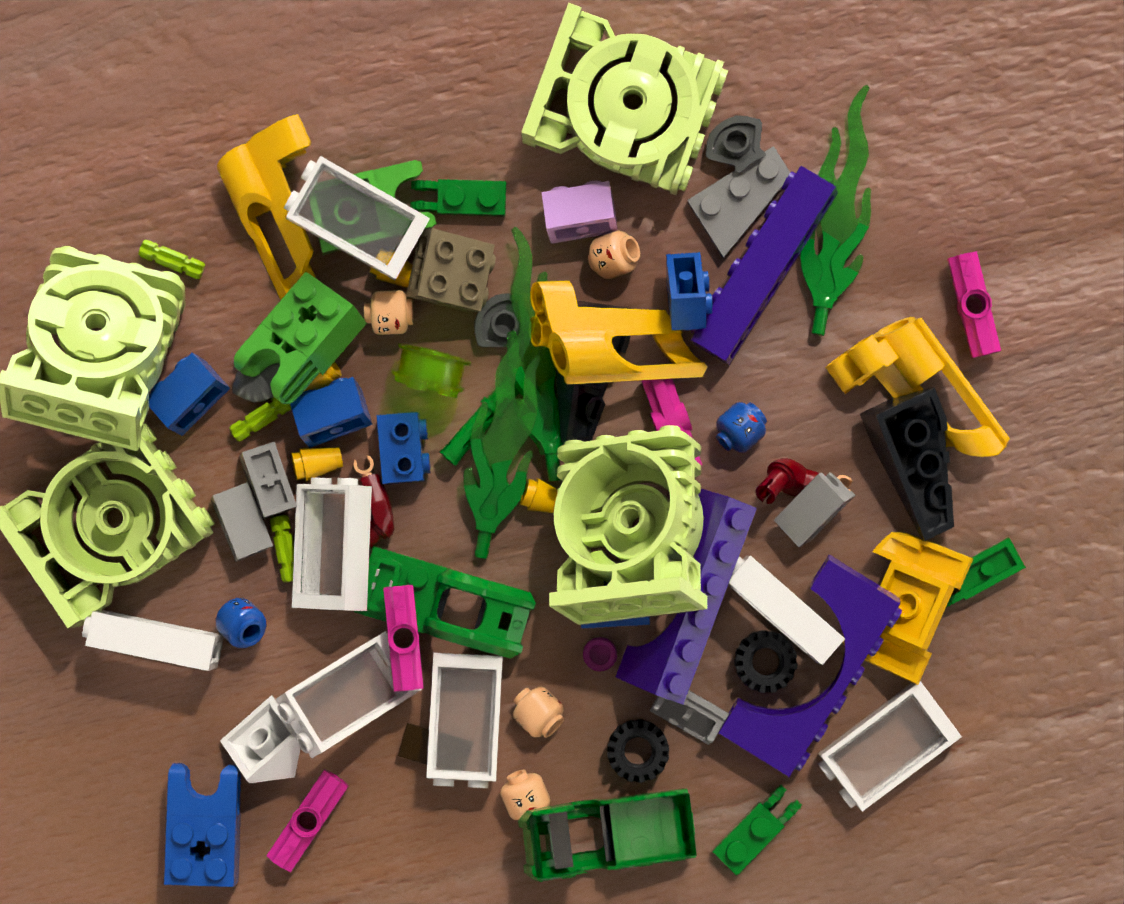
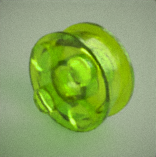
(430, 369)

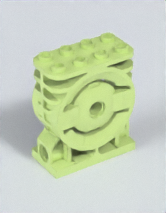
(659, 161)
(106, 374)
(179, 529)
(657, 552)

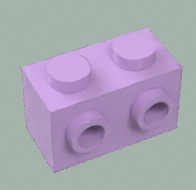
(579, 211)

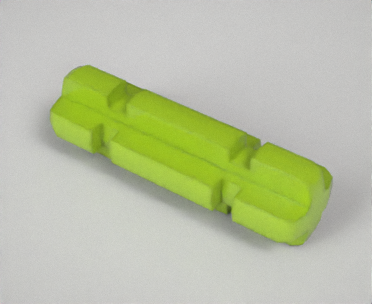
(171, 259)
(258, 419)
(284, 546)

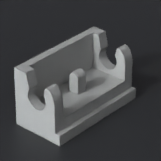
(267, 480)
(814, 508)
(241, 521)
(695, 716)

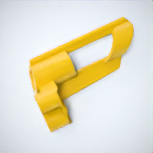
(258, 186)
(583, 338)
(904, 358)

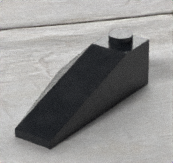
(583, 403)
(912, 449)

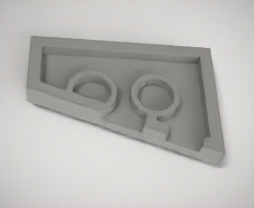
(737, 200)

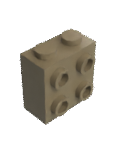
(451, 270)

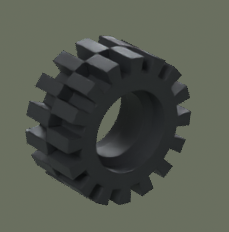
(785, 669)
(644, 771)

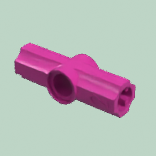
(968, 282)
(666, 406)
(406, 661)
(296, 839)

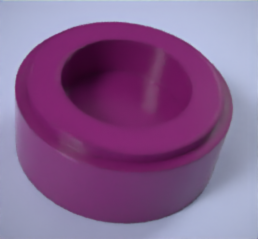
(599, 654)

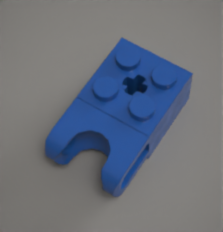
(207, 819)

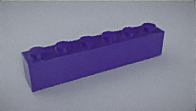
(765, 263)

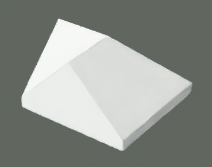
(263, 745)

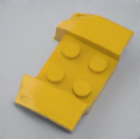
(924, 580)

